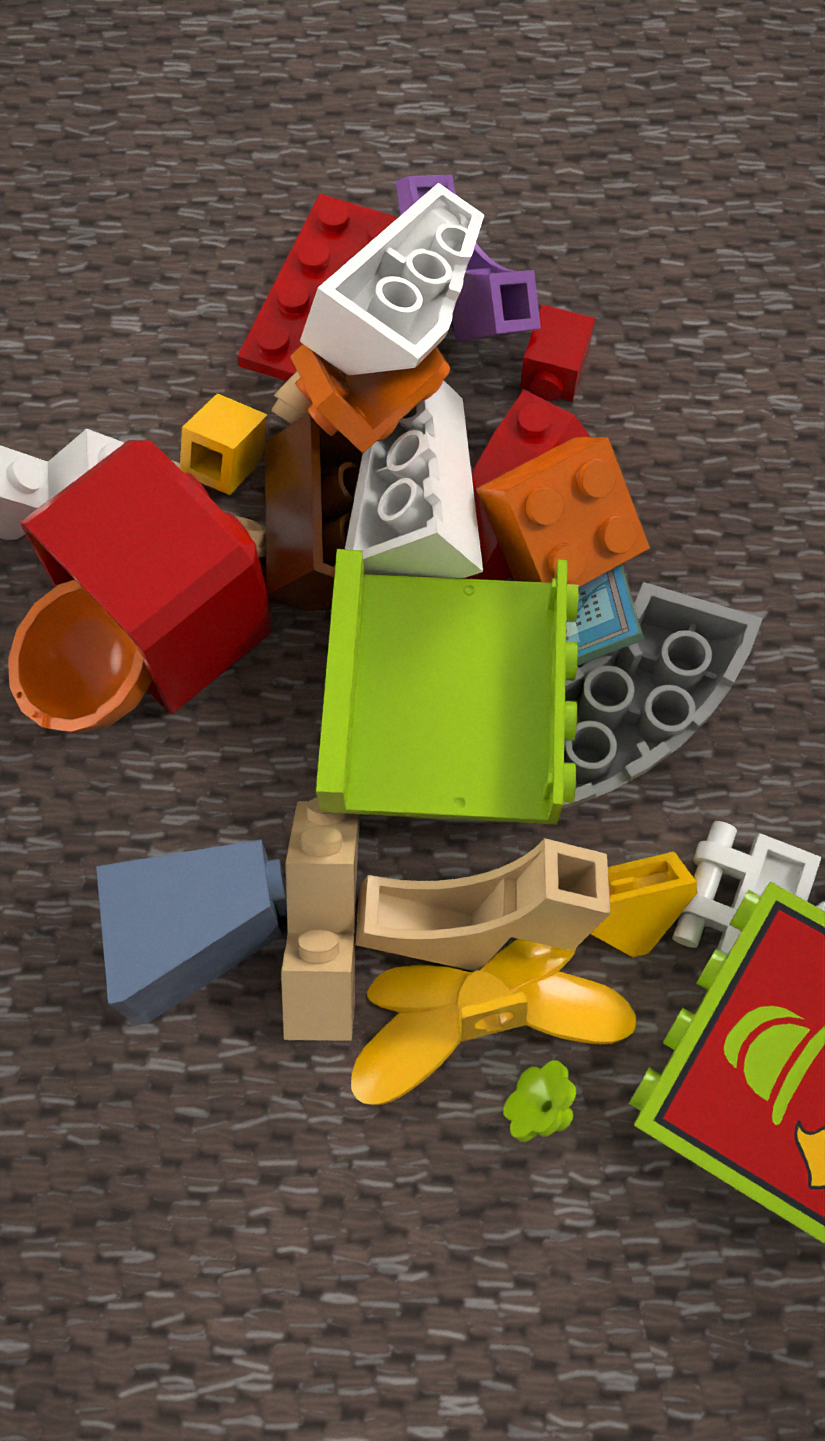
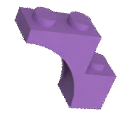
(492, 297)

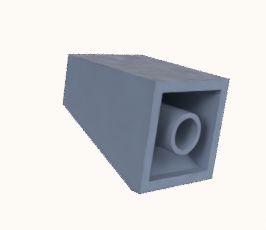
(184, 922)

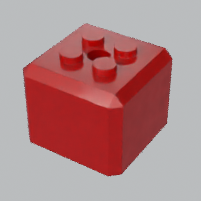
(159, 565)

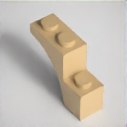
(543, 898)
(321, 925)

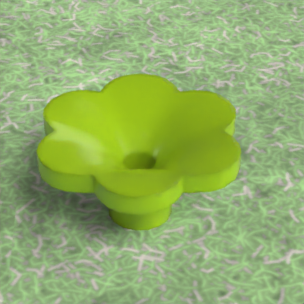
(540, 1102)

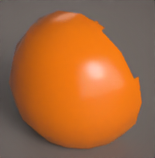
(74, 664)

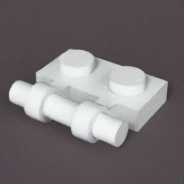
(766, 862)

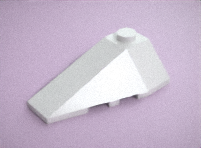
(398, 291)

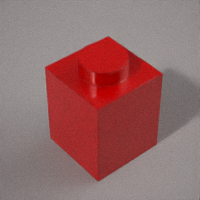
(557, 354)

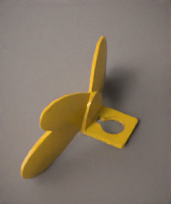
(452, 1005)

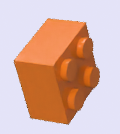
(565, 508)

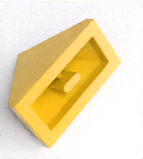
(645, 902)

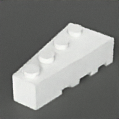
(418, 496)

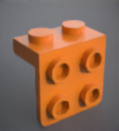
(367, 404)

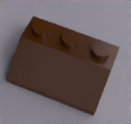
(307, 511)

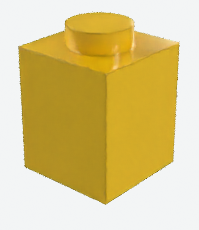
(223, 443)

